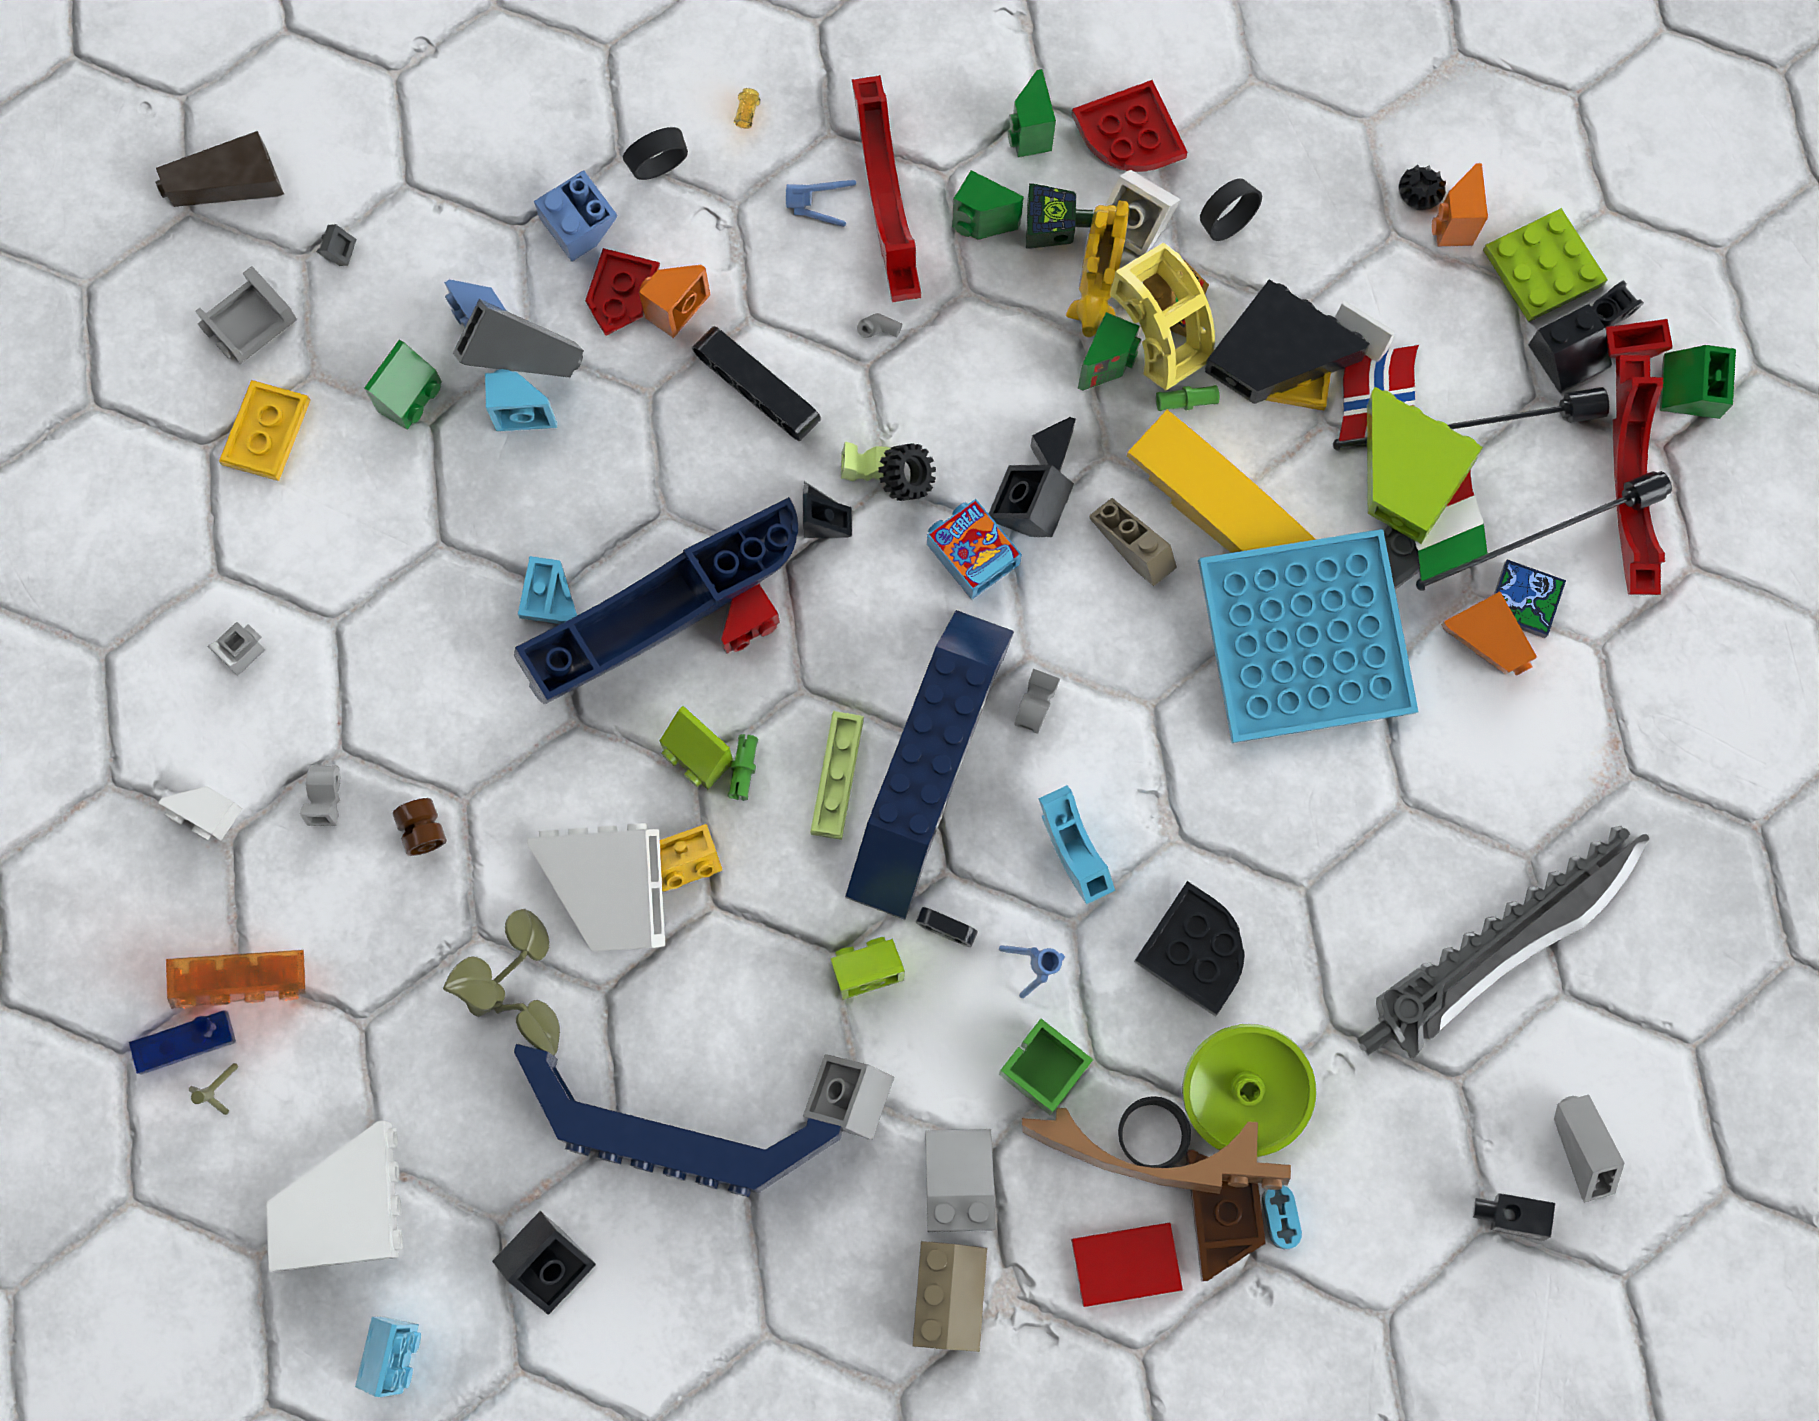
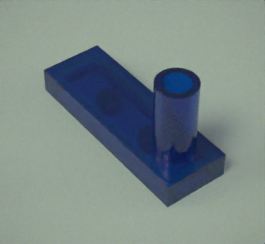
(182, 1042)

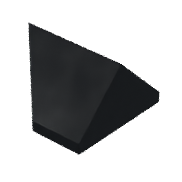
(824, 516)

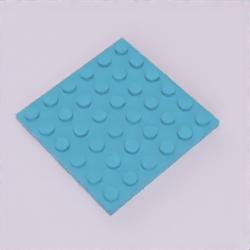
(1307, 636)

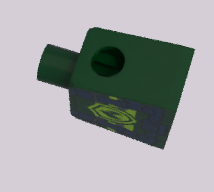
(1053, 216)

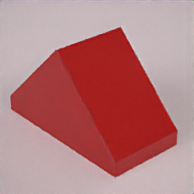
(1639, 338)

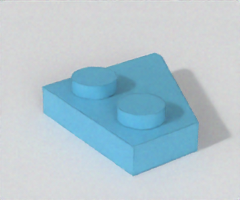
(546, 593)

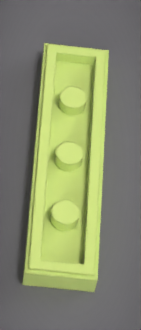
(837, 775)

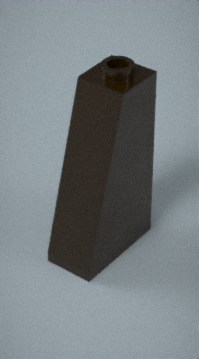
(221, 174)

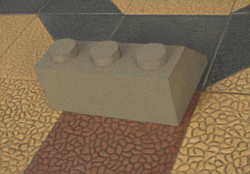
(949, 1296)

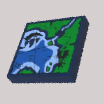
(1530, 596)

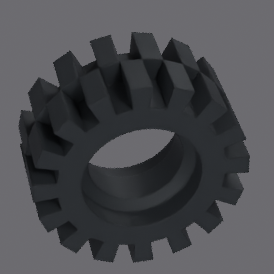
(919, 468)

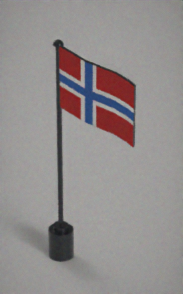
(1396, 375)

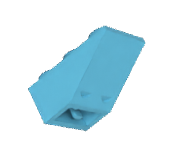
(387, 1357)

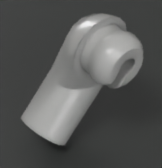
(877, 324)

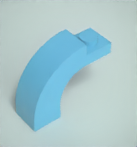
(1073, 845)

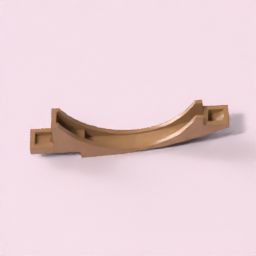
(1233, 1163)

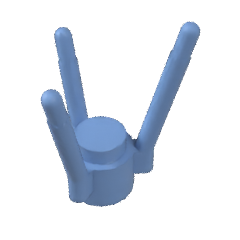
(801, 196)
(1042, 963)

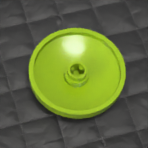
(1249, 1077)

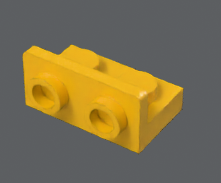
(688, 857)

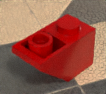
(749, 617)

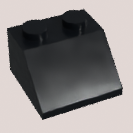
(1572, 348)
(1031, 499)
(543, 1263)

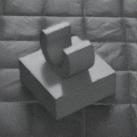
(337, 245)

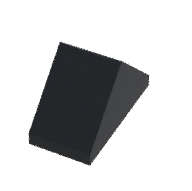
(1052, 443)

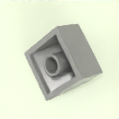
(849, 1095)

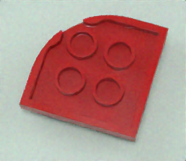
(1130, 129)

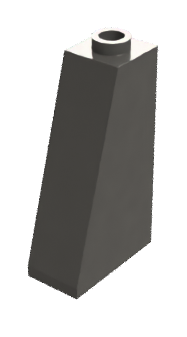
(515, 344)

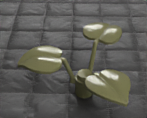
(474, 985)

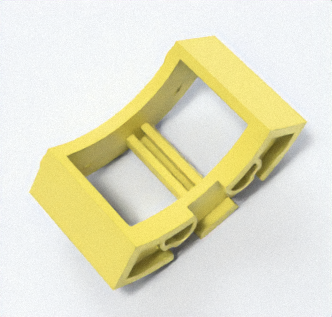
(1162, 361)

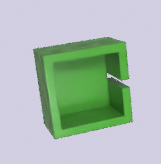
(1046, 1067)

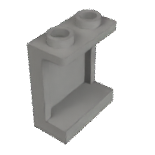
(247, 318)

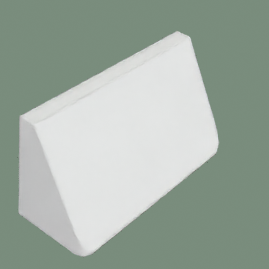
(1373, 331)

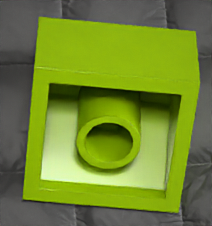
(695, 749)
(867, 967)

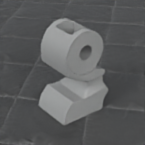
(1036, 701)
(322, 791)

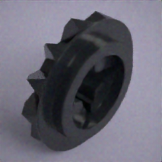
(1414, 195)

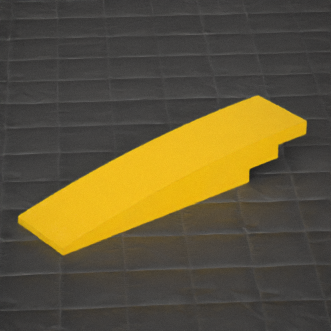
(1212, 489)

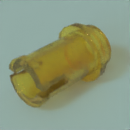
(748, 100)

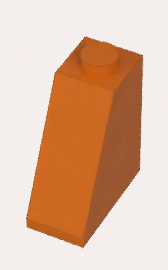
(1493, 635)

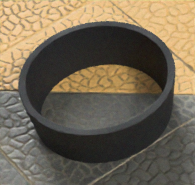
(640, 153)
(1238, 216)
(1179, 1115)

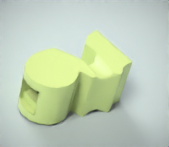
(861, 466)

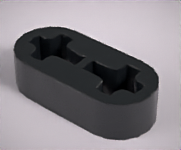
(946, 927)

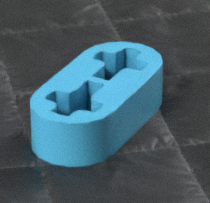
(1290, 1216)

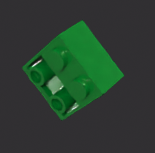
(1698, 381)

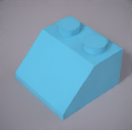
(516, 403)

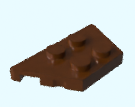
(1225, 1224)

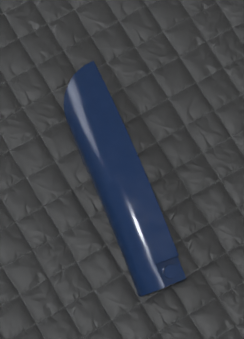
(659, 603)

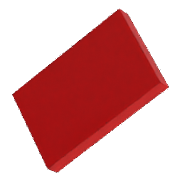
(1126, 1264)

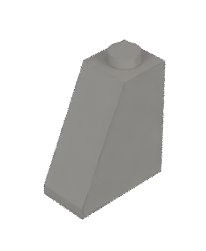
(1588, 1147)

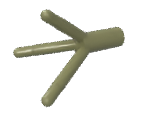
(207, 1094)

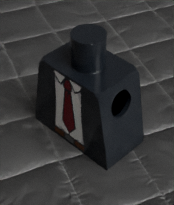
(1532, 1219)

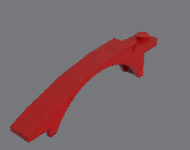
(894, 236)
(1635, 409)

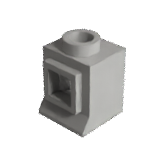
(238, 647)

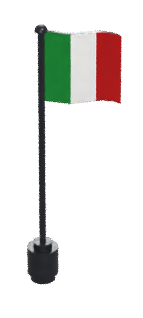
(1460, 538)

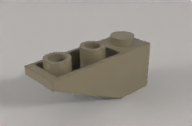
(1135, 541)

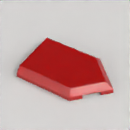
(616, 289)

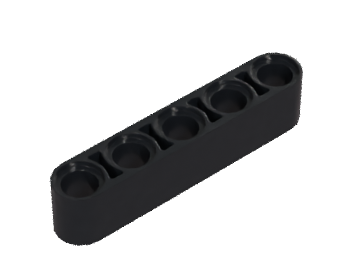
(756, 383)

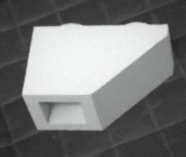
(204, 809)

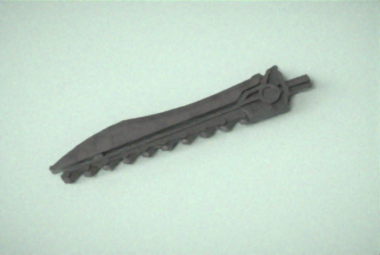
(1419, 993)

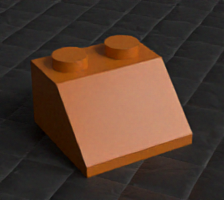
(1462, 211)
(674, 296)

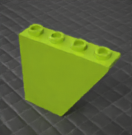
(1412, 465)

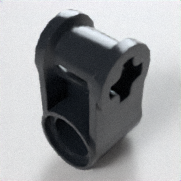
(1616, 305)

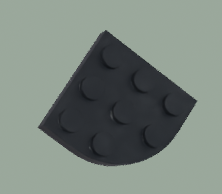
(1196, 949)

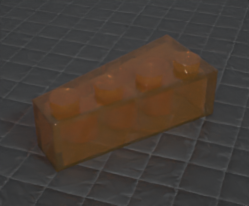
(235, 978)

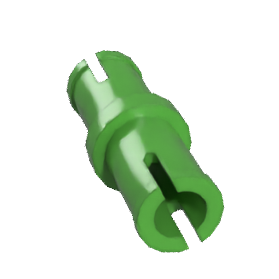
(1187, 398)
(743, 767)

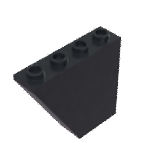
(1282, 345)

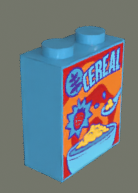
(973, 548)

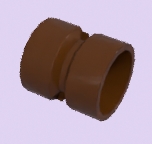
(419, 826)

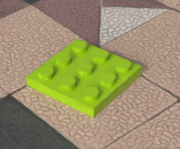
(1545, 265)

